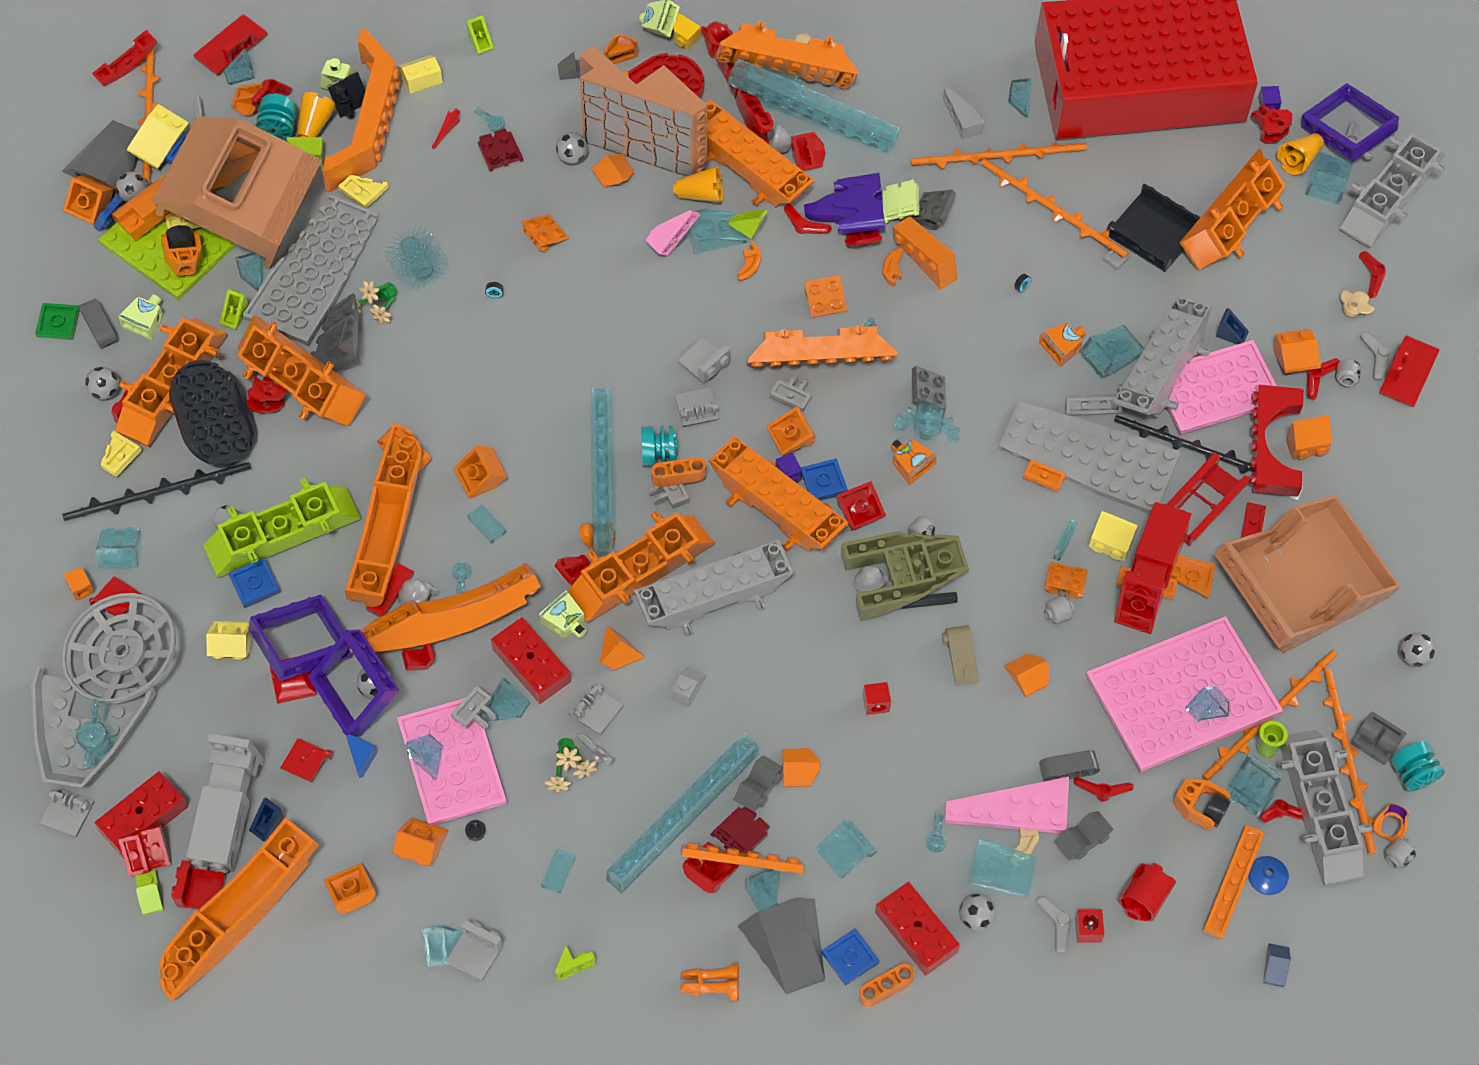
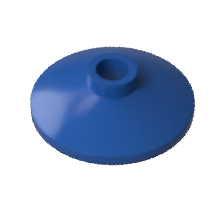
(1267, 883)

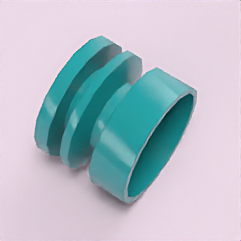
(277, 115)
(657, 445)
(1417, 766)

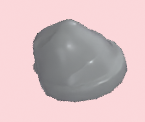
(781, 139)
(870, 579)
(416, 590)

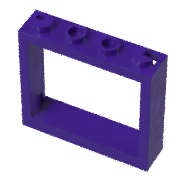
(1312, 123)
(287, 613)
(376, 672)

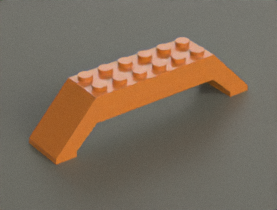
(373, 117)

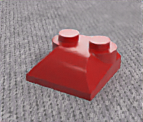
(860, 505)
(292, 688)
(707, 873)

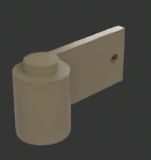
(962, 654)

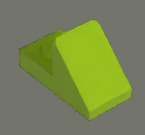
(149, 893)
(569, 966)

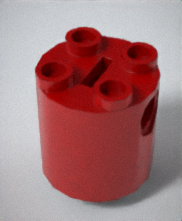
(1146, 892)

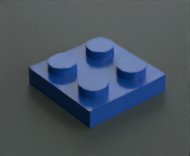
(824, 479)
(254, 582)
(850, 957)

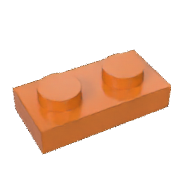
(1044, 475)

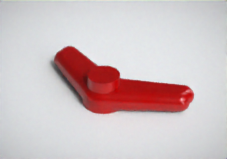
(270, 86)
(802, 225)
(1378, 272)
(1315, 375)
(1103, 791)
(1280, 809)

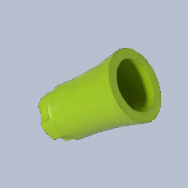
(1272, 736)

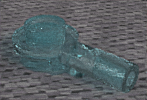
(494, 122)
(461, 572)
(936, 841)

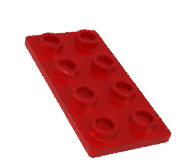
(229, 43)
(1409, 371)

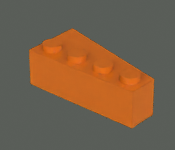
(926, 251)

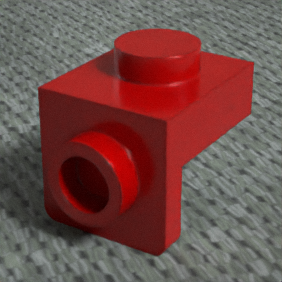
(418, 658)

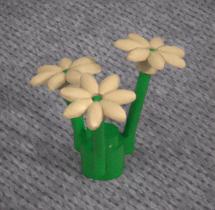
(384, 292)
(566, 755)

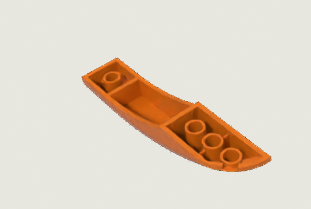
(139, 214)
(385, 518)
(449, 616)
(235, 909)

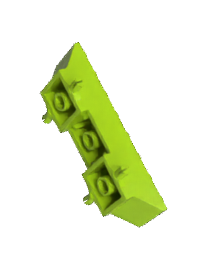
(260, 535)

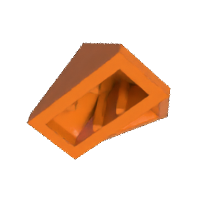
(618, 650)

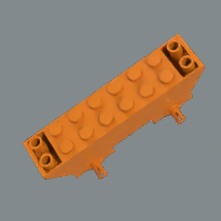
(813, 61)
(765, 168)
(1226, 220)
(847, 345)
(299, 372)
(148, 401)
(776, 495)
(618, 574)

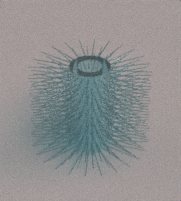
(417, 257)

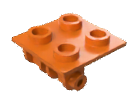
(543, 231)
(825, 296)
(1066, 578)

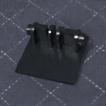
(347, 95)

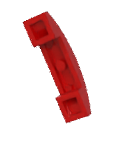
(127, 61)

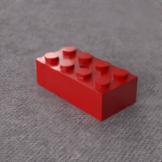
(531, 660)
(147, 806)
(929, 943)

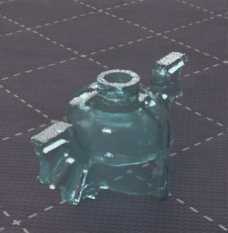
(928, 422)
(93, 737)

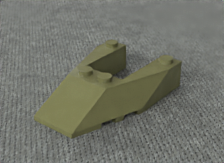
(915, 565)

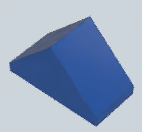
(362, 754)

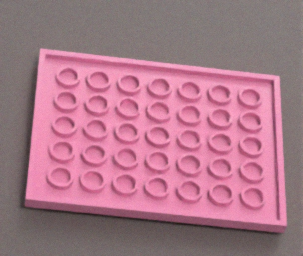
(1152, 687)

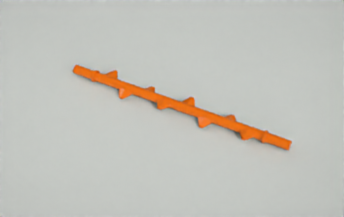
(147, 93)
(1007, 155)
(1059, 213)
(1290, 699)
(1349, 769)

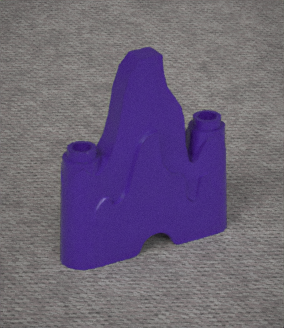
(854, 205)

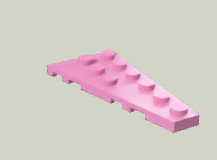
(1028, 807)

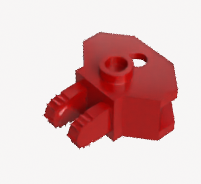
(1272, 123)
(265, 394)

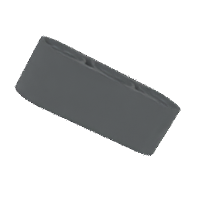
(97, 323)
(1070, 765)

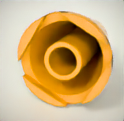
(313, 114)
(1299, 153)
(701, 186)

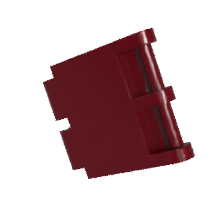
(499, 149)
(741, 830)

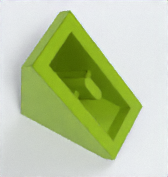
(479, 34)
(748, 222)
(233, 308)

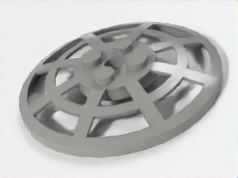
(113, 643)

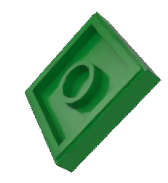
(57, 321)

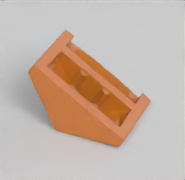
(621, 49)
(242, 98)
(613, 170)
(1029, 673)
(799, 767)

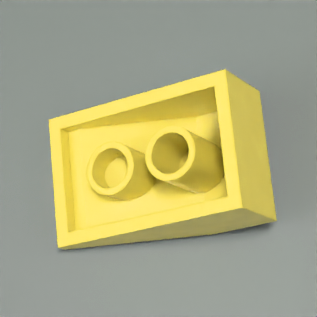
(157, 136)

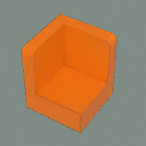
(78, 583)

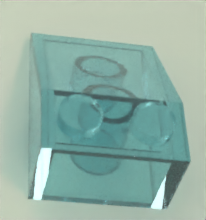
(1329, 178)
(713, 231)
(1111, 350)
(1254, 785)
(1002, 868)

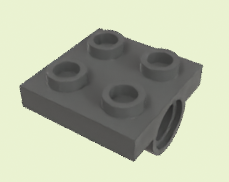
(934, 208)
(928, 387)
(1378, 738)

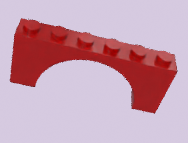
(1268, 473)

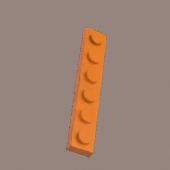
(733, 856)
(1233, 882)

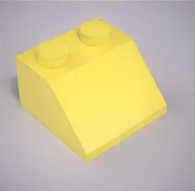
(421, 73)
(1113, 536)
(228, 640)

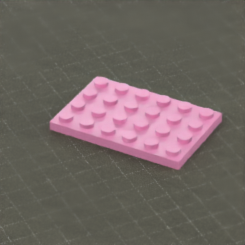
(1218, 386)
(466, 771)

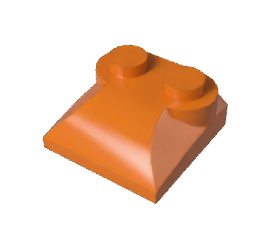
(791, 431)
(350, 889)

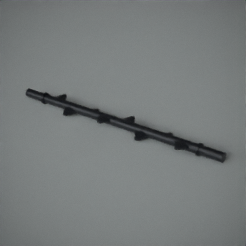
(1163, 433)
(148, 495)

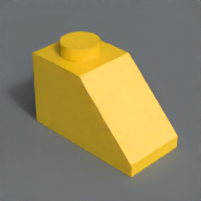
(685, 32)

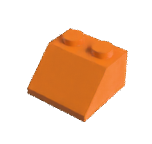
(87, 198)
(1297, 350)
(1309, 437)
(480, 471)
(419, 841)

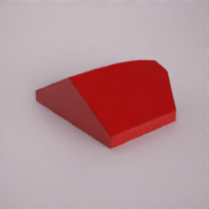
(808, 151)
(862, 238)
(571, 567)

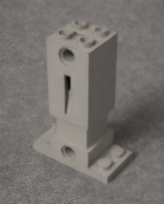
(223, 804)

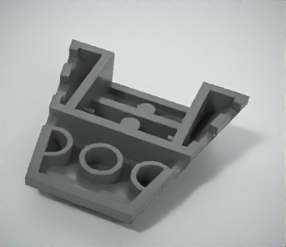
(105, 155)
(340, 335)
(788, 942)

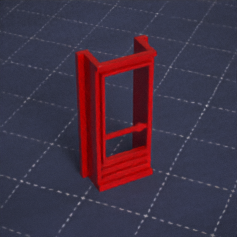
(1218, 480)

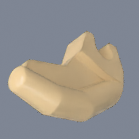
(1028, 841)

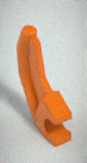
(752, 262)
(890, 266)

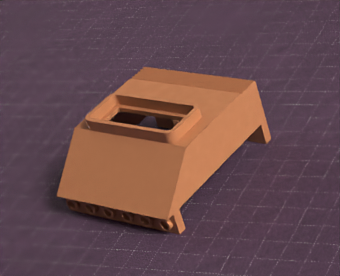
(265, 200)

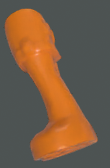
(730, 987)

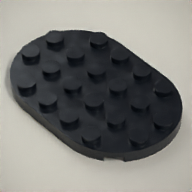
(212, 413)

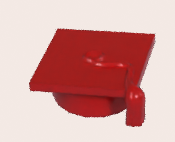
(114, 587)
(305, 760)

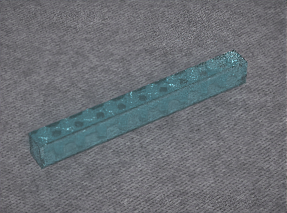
(813, 105)
(601, 471)
(682, 813)

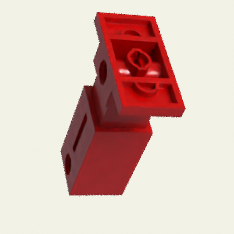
(1152, 567)

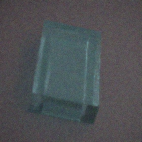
(486, 524)
(1064, 541)
(558, 871)

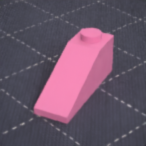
(668, 234)

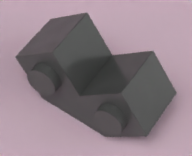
(762, 778)
(1078, 840)

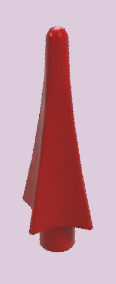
(449, 123)

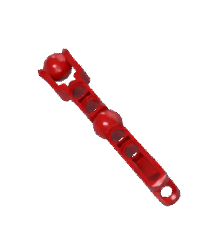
(749, 105)

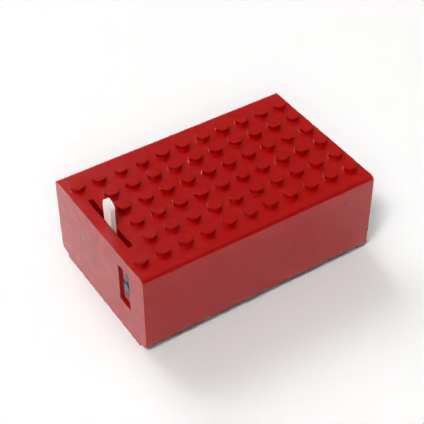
(1143, 65)

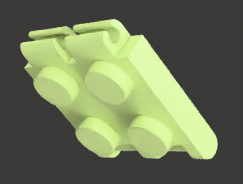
(901, 200)

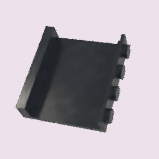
(1153, 228)

